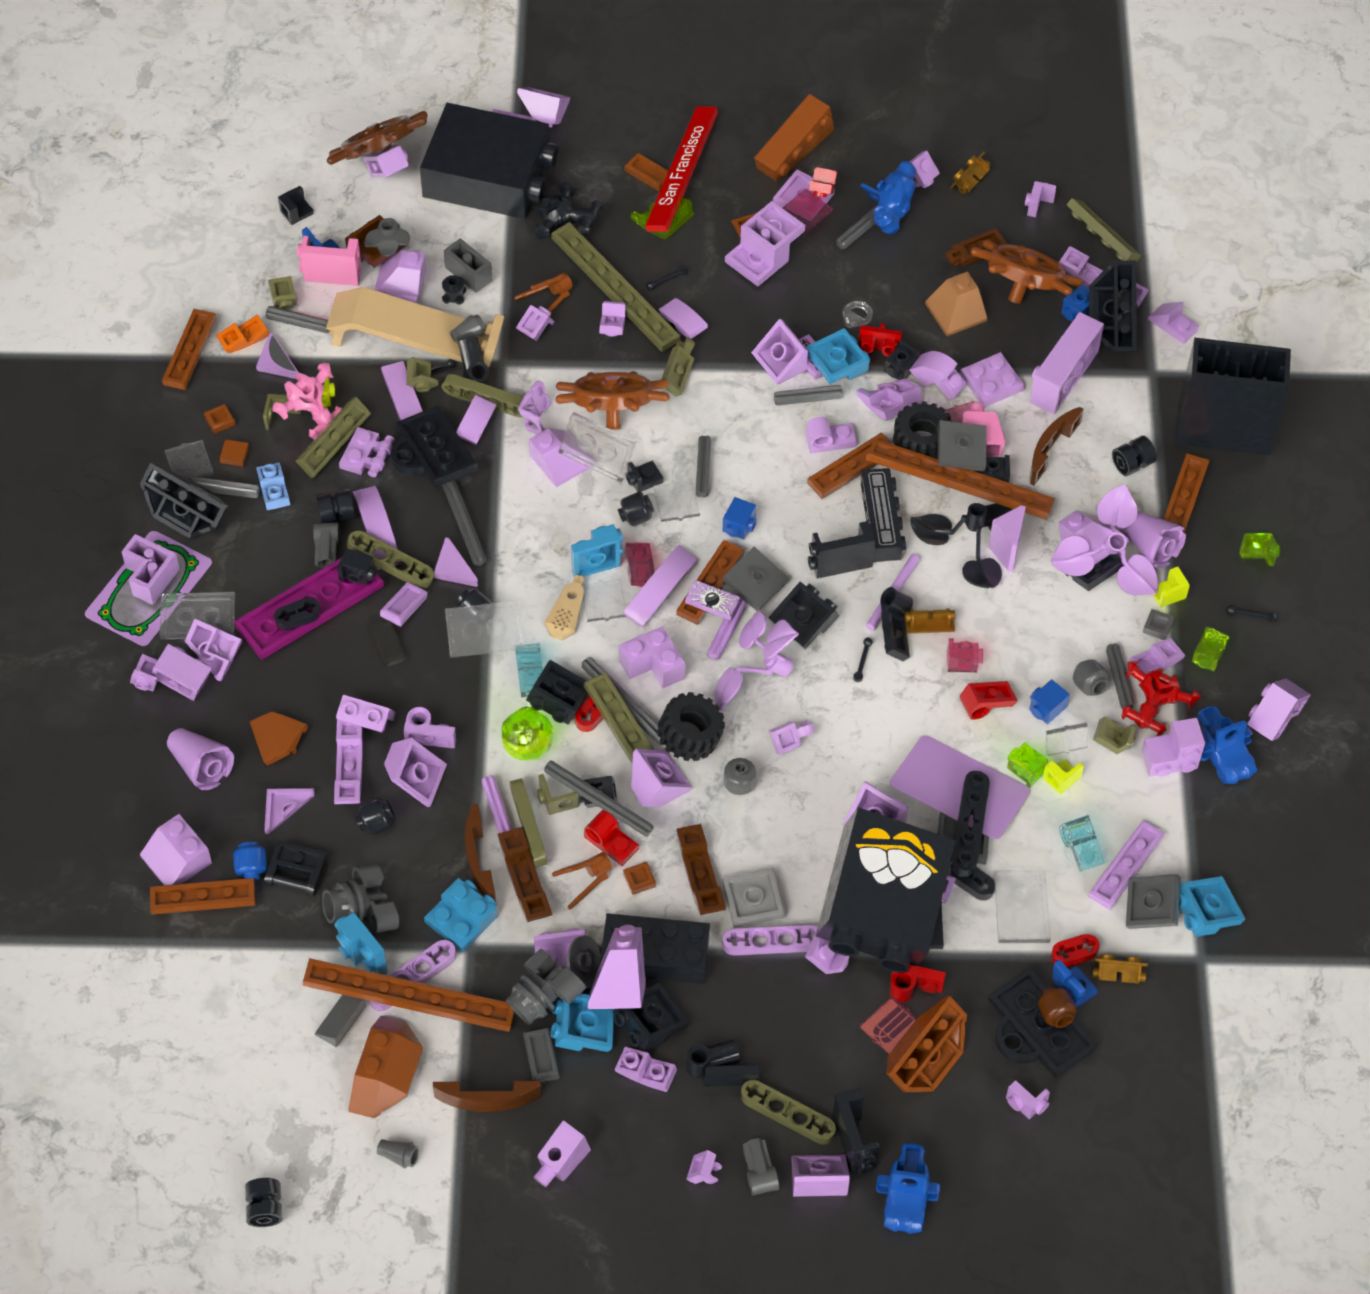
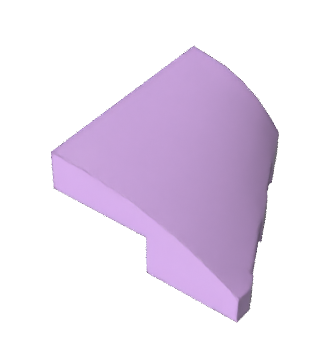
(891, 397)
(213, 647)

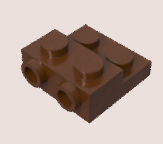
(369, 254)

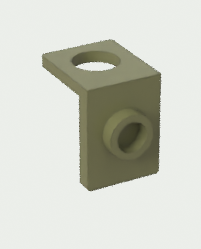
(271, 399)
(552, 804)

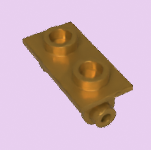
(964, 179)
(930, 621)
(1130, 969)

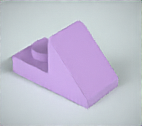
(1172, 321)

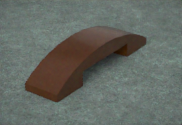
(1064, 425)
(473, 830)
(699, 870)
(524, 875)
(487, 1101)

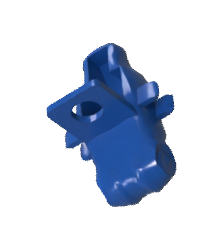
(893, 197)
(1226, 745)
(907, 1190)

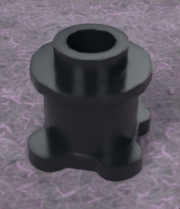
(454, 289)

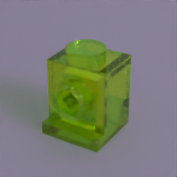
(1210, 649)
(1027, 764)

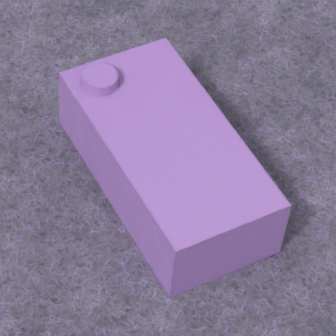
(1066, 363)

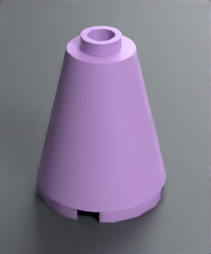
(1156, 538)
(200, 758)

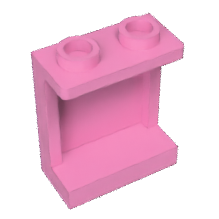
(330, 264)

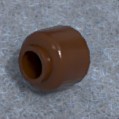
(1057, 1007)

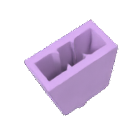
(568, 1147)

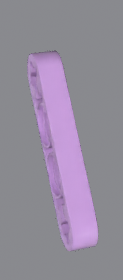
(772, 935)
(409, 969)

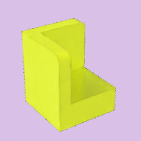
(1172, 589)
(1062, 775)

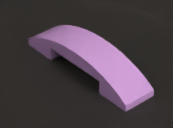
(1077, 265)
(374, 518)
(660, 586)
(349, 763)

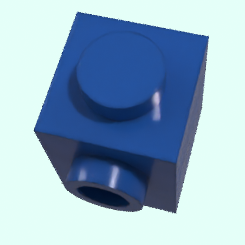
(1076, 302)
(739, 518)
(1048, 701)

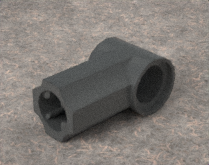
(325, 540)
(760, 1173)

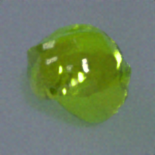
(527, 734)

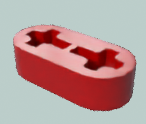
(584, 711)
(1074, 949)

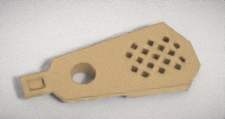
(564, 606)

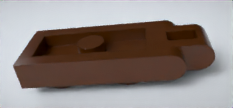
(961, 253)

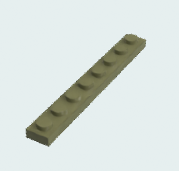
(615, 286)

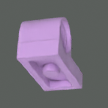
(827, 438)
(426, 733)

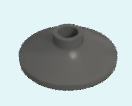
(584, 959)

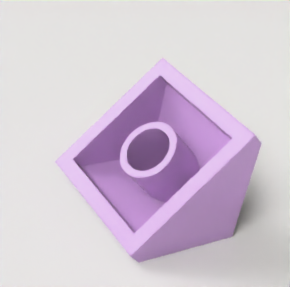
(781, 353)
(1006, 536)
(879, 802)
(819, 1175)

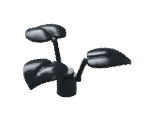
(936, 528)

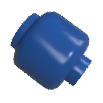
(250, 860)

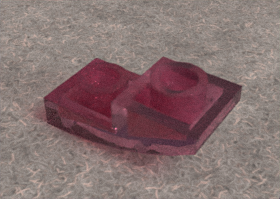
(639, 563)

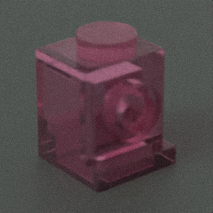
(963, 656)

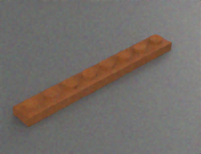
(960, 479)
(408, 994)

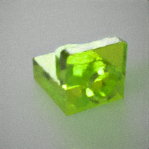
(1260, 546)

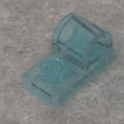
(528, 666)
(1083, 842)

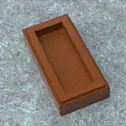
(646, 171)

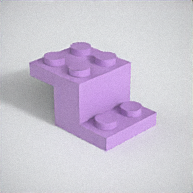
(765, 243)

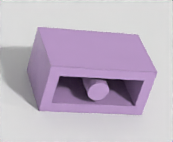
(181, 671)

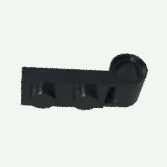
(893, 607)

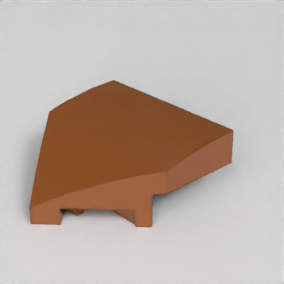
(276, 736)

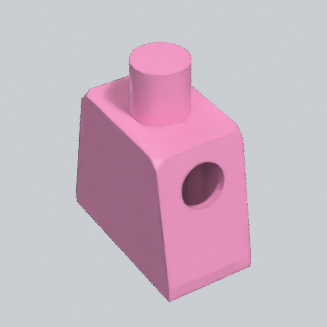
(994, 435)

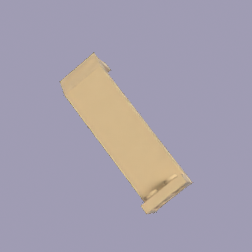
(404, 323)

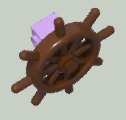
(378, 140)

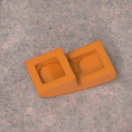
(247, 334)

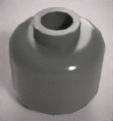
(1091, 677)
(739, 776)

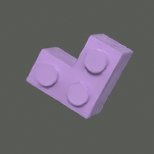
(152, 568)
(655, 653)
(1280, 703)
(1176, 751)

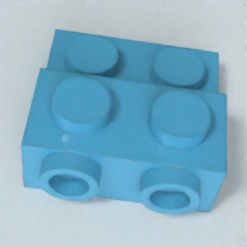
(838, 356)
(598, 553)
(1208, 906)
(462, 914)
(359, 944)
(582, 1027)

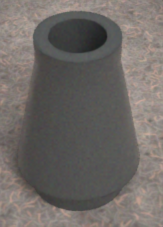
(470, 327)
(399, 1152)

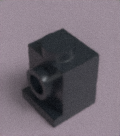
(901, 360)
(997, 468)
(356, 567)
(606, 784)

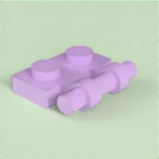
(360, 449)

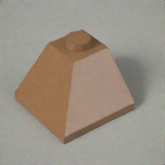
(957, 304)

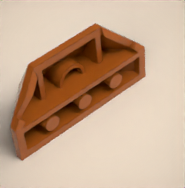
(928, 1048)
(385, 1067)

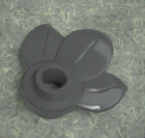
(387, 237)

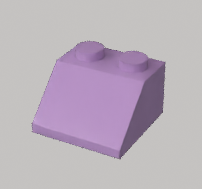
(175, 852)

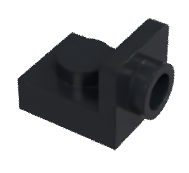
(643, 476)

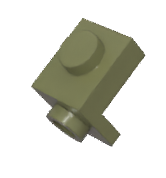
(283, 292)
(420, 375)
(1114, 736)

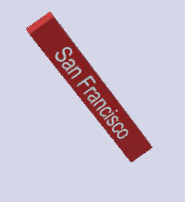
(681, 169)

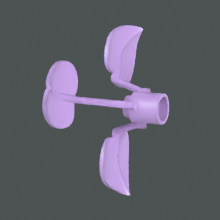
(1075, 559)
(777, 638)

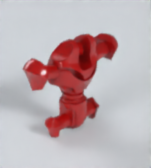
(1159, 690)

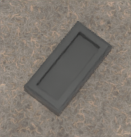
(541, 1055)

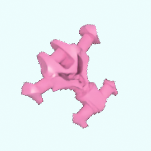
(307, 396)

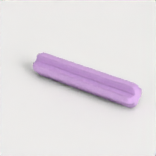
(725, 632)
(496, 804)

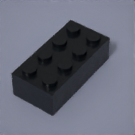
(670, 947)

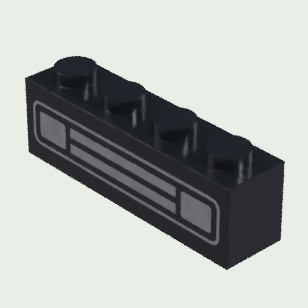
(881, 512)

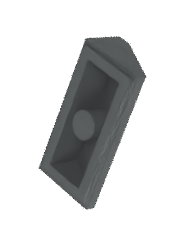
(340, 1019)

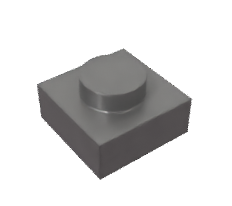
(1158, 624)

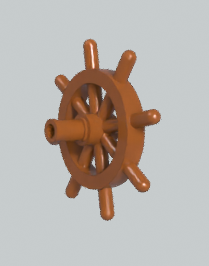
(1026, 269)
(612, 393)

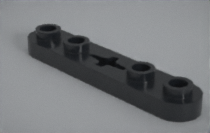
(967, 842)

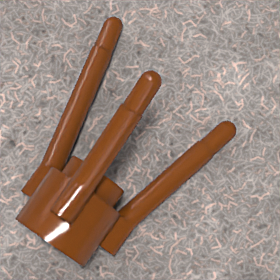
(557, 285)
(595, 866)

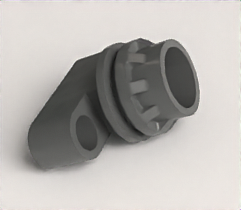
(363, 898)
(543, 987)

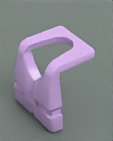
(536, 403)

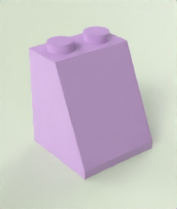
(621, 972)

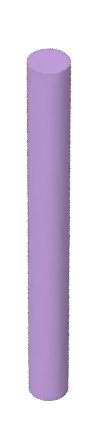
(897, 584)

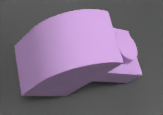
(938, 369)

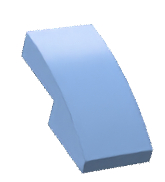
(273, 486)

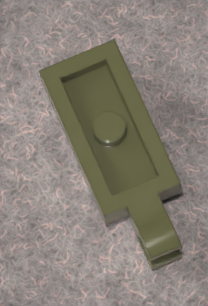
(679, 366)

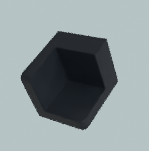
(294, 206)

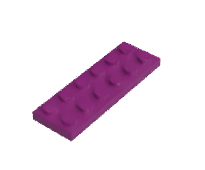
(324, 586)

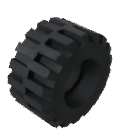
(919, 418)
(698, 712)

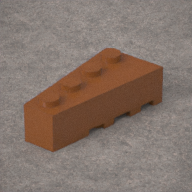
(795, 138)

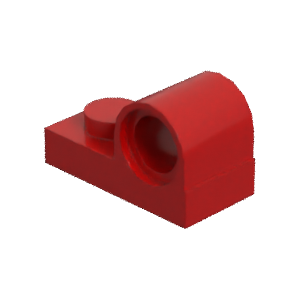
(984, 696)
(606, 836)
(920, 977)

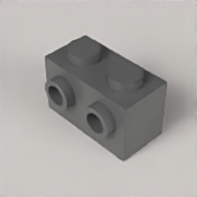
(468, 264)

